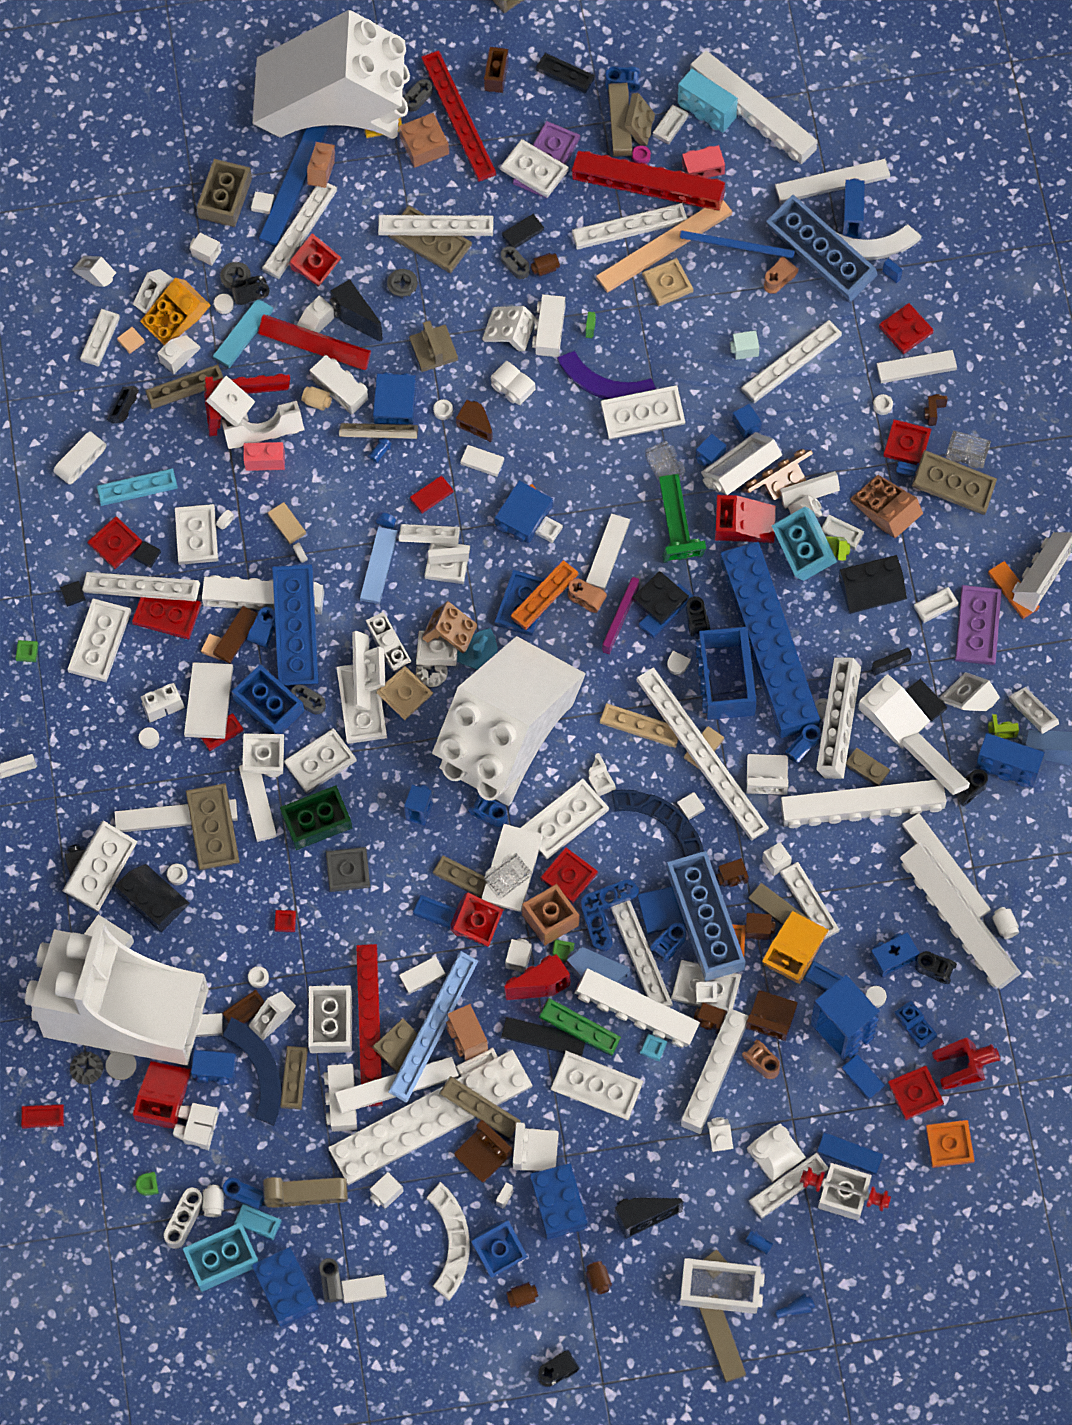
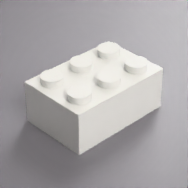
(330, 1019)

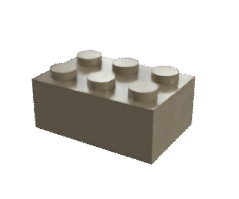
(224, 192)

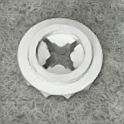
(435, 679)

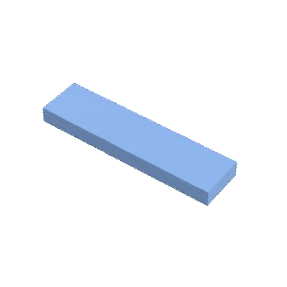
(378, 565)

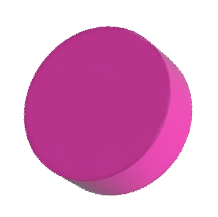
(641, 154)

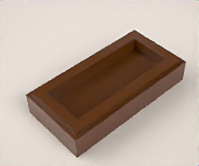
(245, 1008)

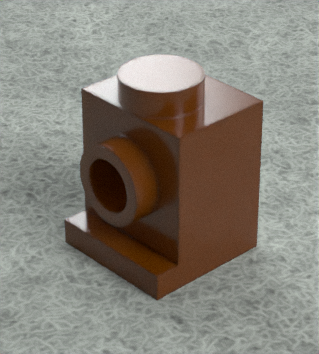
(732, 873)
(710, 1017)

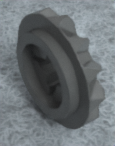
(230, 270)
(395, 279)
(90, 1075)

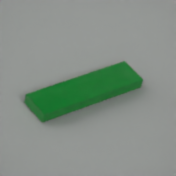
(579, 1027)

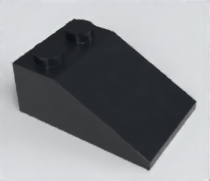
(354, 310)
(642, 1213)

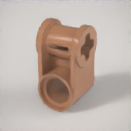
(779, 275)
(587, 595)
(759, 1056)

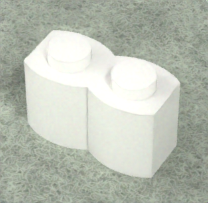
(512, 383)

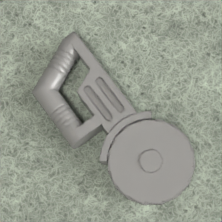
(120, 1065)

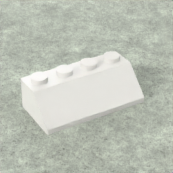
(1044, 570)

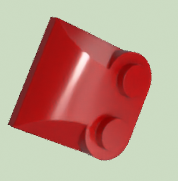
(314, 260)
(476, 919)

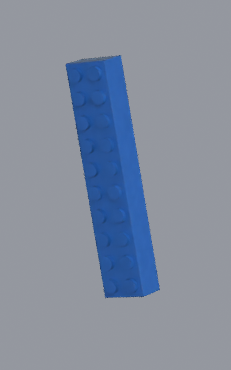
(769, 639)

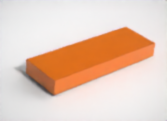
(1006, 580)

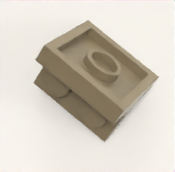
(433, 347)

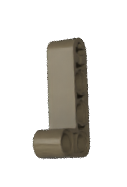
(619, 106)
(304, 1192)

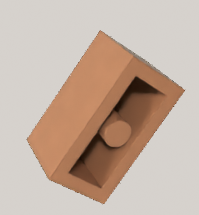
(321, 164)

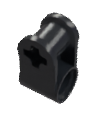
(248, 291)
(697, 619)
(974, 789)
(936, 968)
(561, 1368)

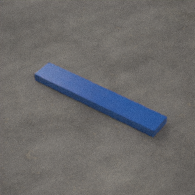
(737, 244)

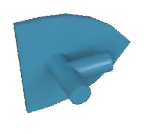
(480, 649)

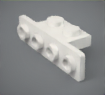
(367, 669)

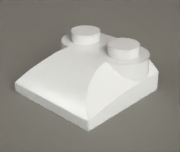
(263, 754)
(776, 1152)

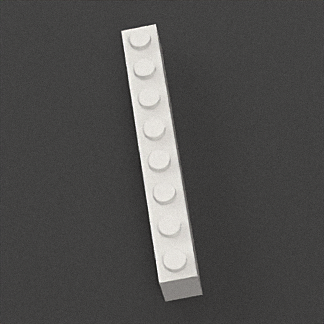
(758, 110)
(863, 803)
(960, 915)

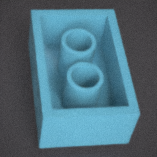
(707, 101)
(804, 543)
(221, 1257)

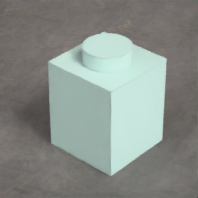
(745, 345)

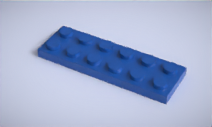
(295, 625)

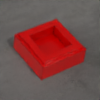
(285, 920)

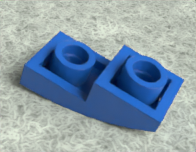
(915, 1024)

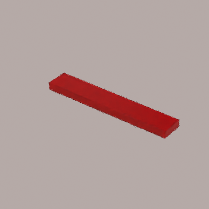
(314, 342)

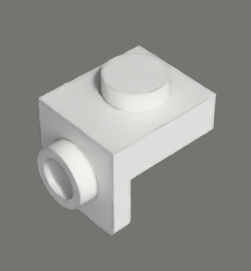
(811, 503)
(720, 1134)

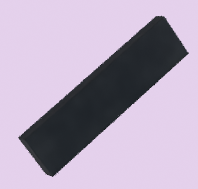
(541, 1036)

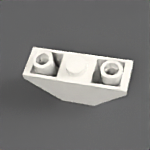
(386, 638)

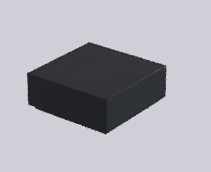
(147, 554)
(72, 593)

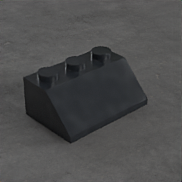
(872, 584)
(151, 896)

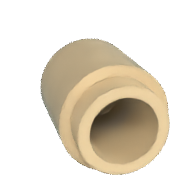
(316, 398)

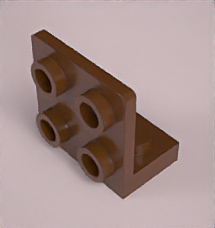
(771, 1015)
(483, 1152)

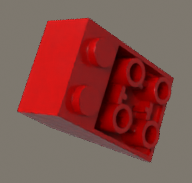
(744, 520)
(539, 981)
(161, 1095)

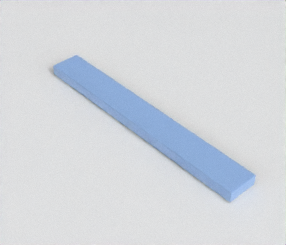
(433, 1026)

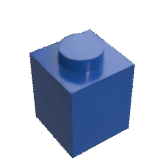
(747, 421)
(710, 451)

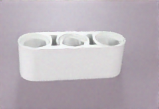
(79, 458)
(184, 1228)

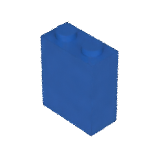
(853, 208)
(394, 398)
(523, 512)

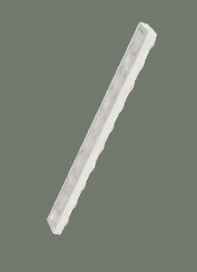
(702, 754)

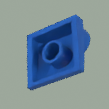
(498, 1247)

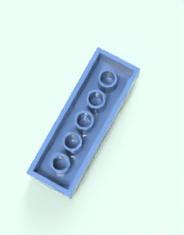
(822, 248)
(705, 916)

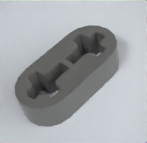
(421, 97)
(512, 265)
(310, 696)

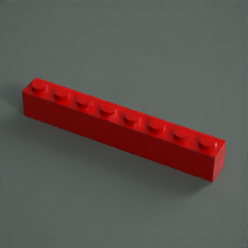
(648, 180)

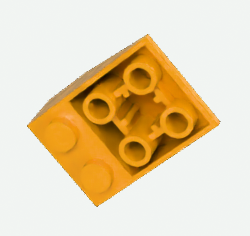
(175, 311)
(795, 947)

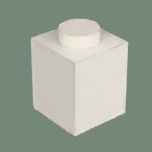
(205, 248)
(776, 858)
(518, 955)
(385, 1191)

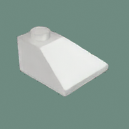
(971, 693)

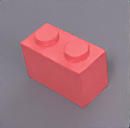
(704, 162)
(264, 456)

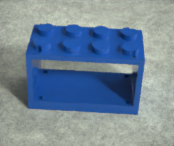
(718, 639)
(845, 1018)

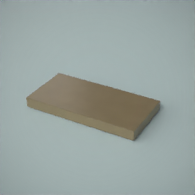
(440, 250)
(954, 482)
(212, 826)

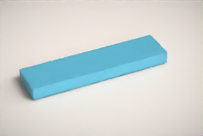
(242, 333)
(137, 487)

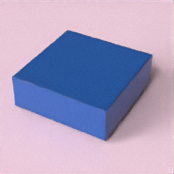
(892, 270)

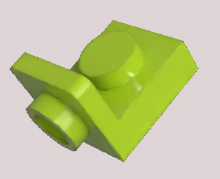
(1005, 730)

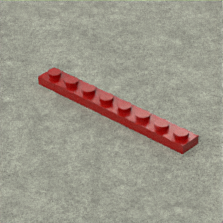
(458, 116)
(368, 1013)

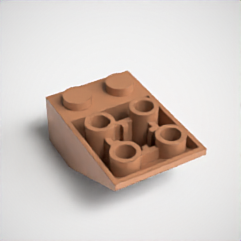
(887, 505)

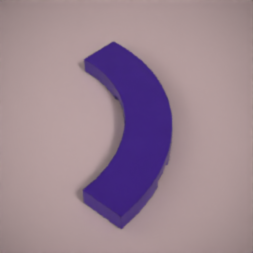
(596, 384)

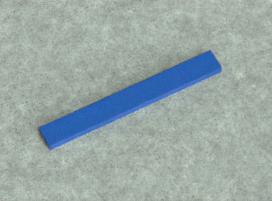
(291, 186)

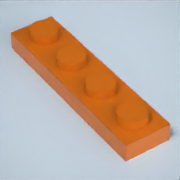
(544, 595)

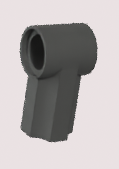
(331, 1282)

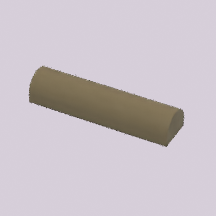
(181, 387)

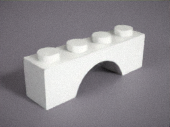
(285, 421)

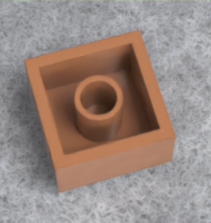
(423, 140)
(550, 914)
(466, 1030)

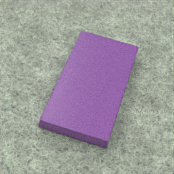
(556, 143)
(978, 625)

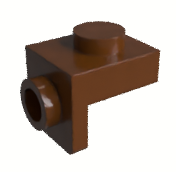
(934, 402)

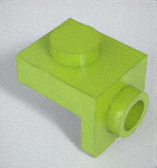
(839, 547)

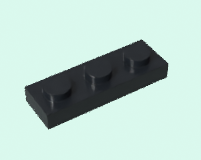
(565, 72)

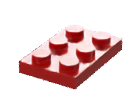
(167, 616)

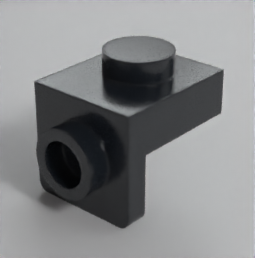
(73, 856)

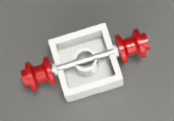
(845, 1191)

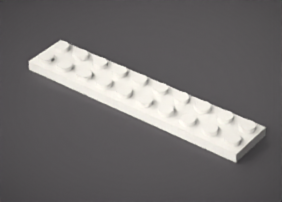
(425, 1119)

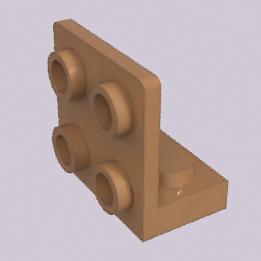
(451, 625)

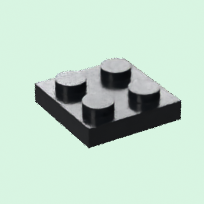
(660, 597)

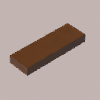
(235, 635)

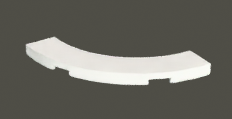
(885, 246)
(458, 1240)

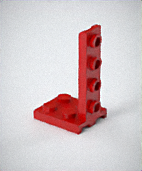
(249, 385)

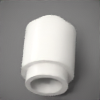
(1005, 923)
(213, 1201)

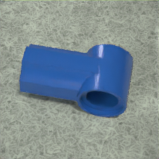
(802, 744)
(246, 1194)

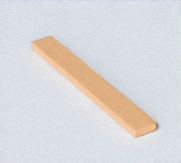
(660, 247)

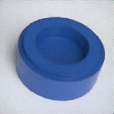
(386, 520)

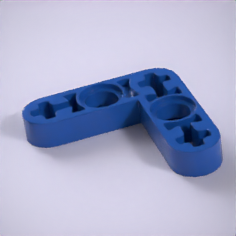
(598, 910)

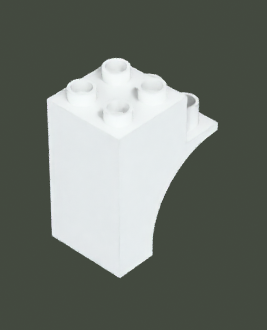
(333, 76)
(504, 718)
(114, 998)

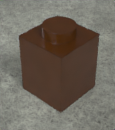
(759, 926)

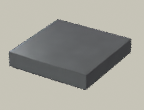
(348, 869)

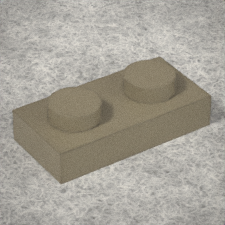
(867, 767)

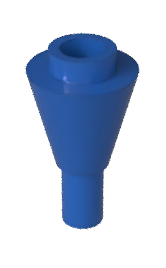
(799, 1306)

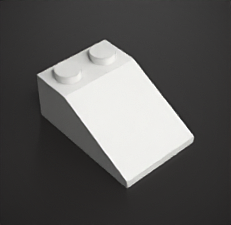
(893, 710)

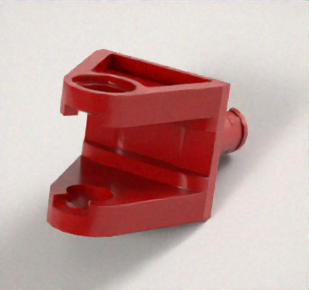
(977, 1058)

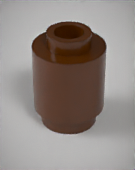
(545, 264)
(598, 1277)
(522, 1295)

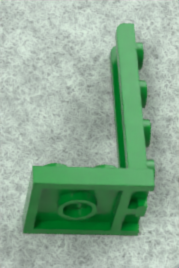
(680, 544)

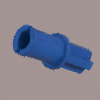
(906, 468)

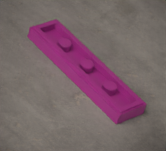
(620, 615)

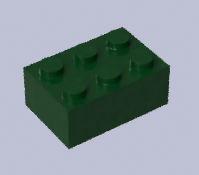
(316, 817)

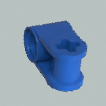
(624, 75)
(262, 630)
(486, 809)
(666, 944)

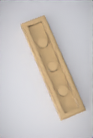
(638, 725)

